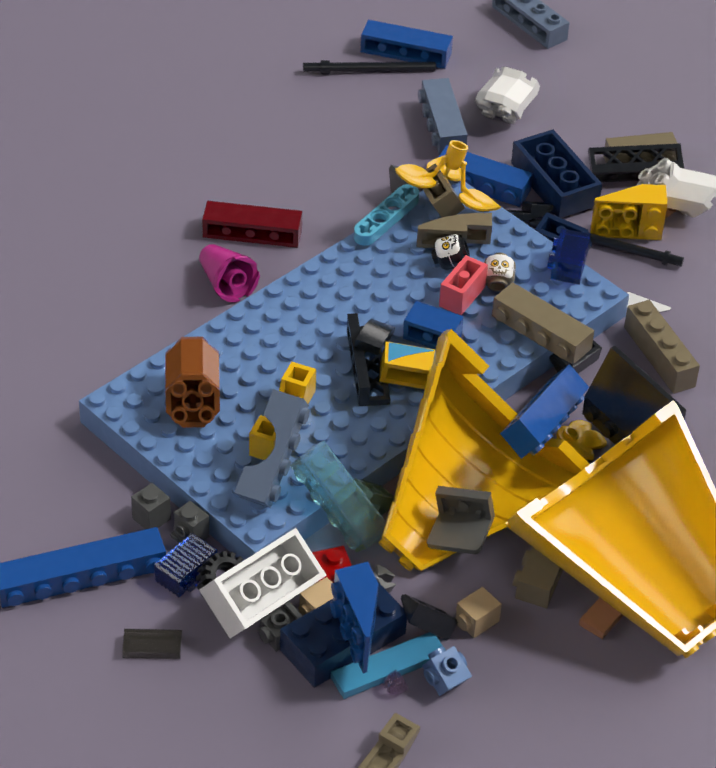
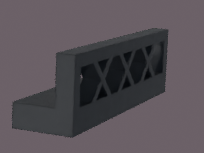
(629, 171)
(362, 365)

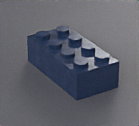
(557, 173)
(316, 643)

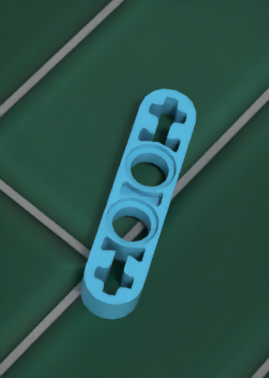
(405, 198)

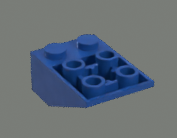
(355, 607)

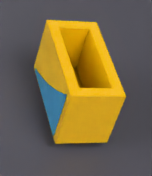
(405, 365)

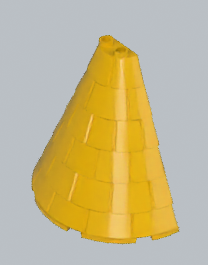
(461, 447)

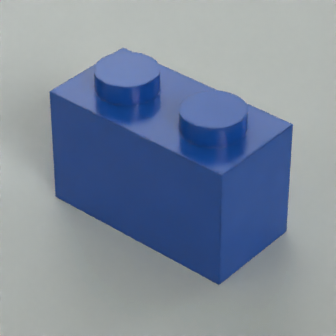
(427, 323)

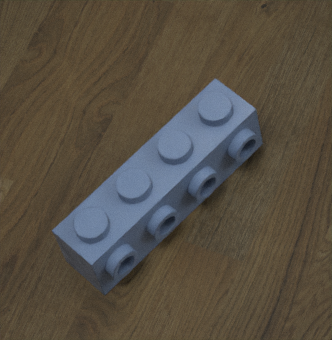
(535, 19)
(442, 113)

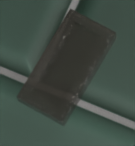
(152, 643)

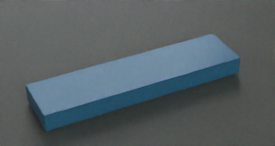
(402, 657)

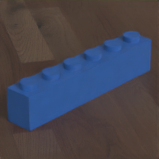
(545, 412)
(80, 567)

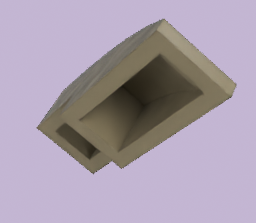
(473, 227)

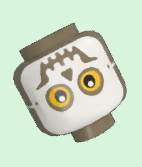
(500, 271)

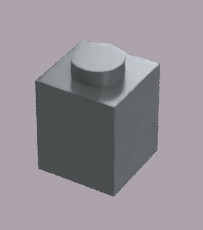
(151, 507)

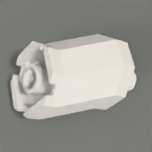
(507, 94)
(686, 189)

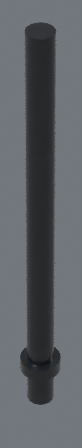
(665, 257)

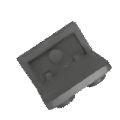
(462, 520)

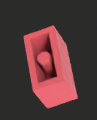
(463, 285)

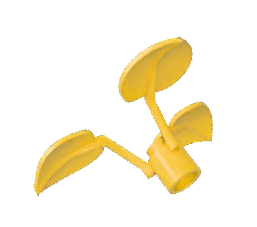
(450, 167)

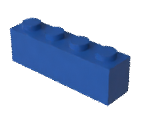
(406, 43)
(496, 179)

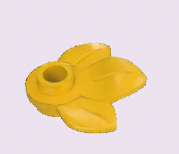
(582, 438)

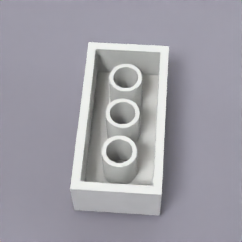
(262, 583)

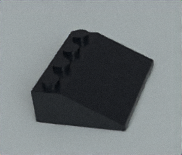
(623, 397)

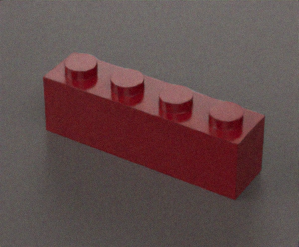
(252, 224)

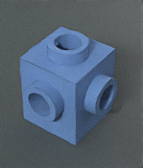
(446, 669)

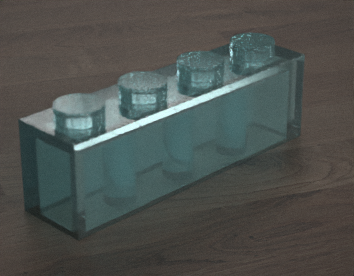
(339, 496)

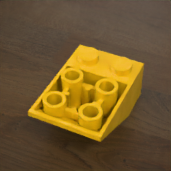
(631, 213)

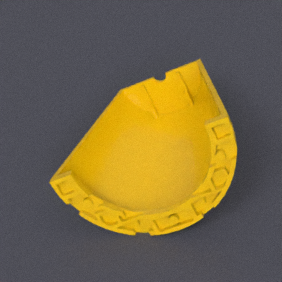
(638, 531)

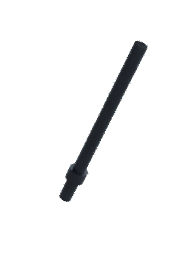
(326, 66)

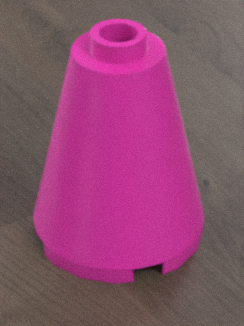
(229, 272)

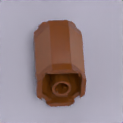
(192, 382)

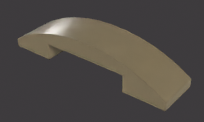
(393, 743)

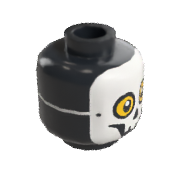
(449, 251)

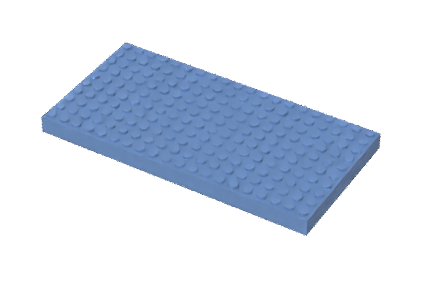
(306, 323)

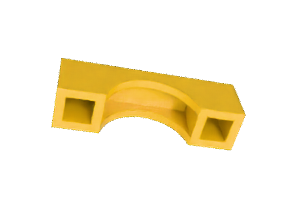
(296, 381)

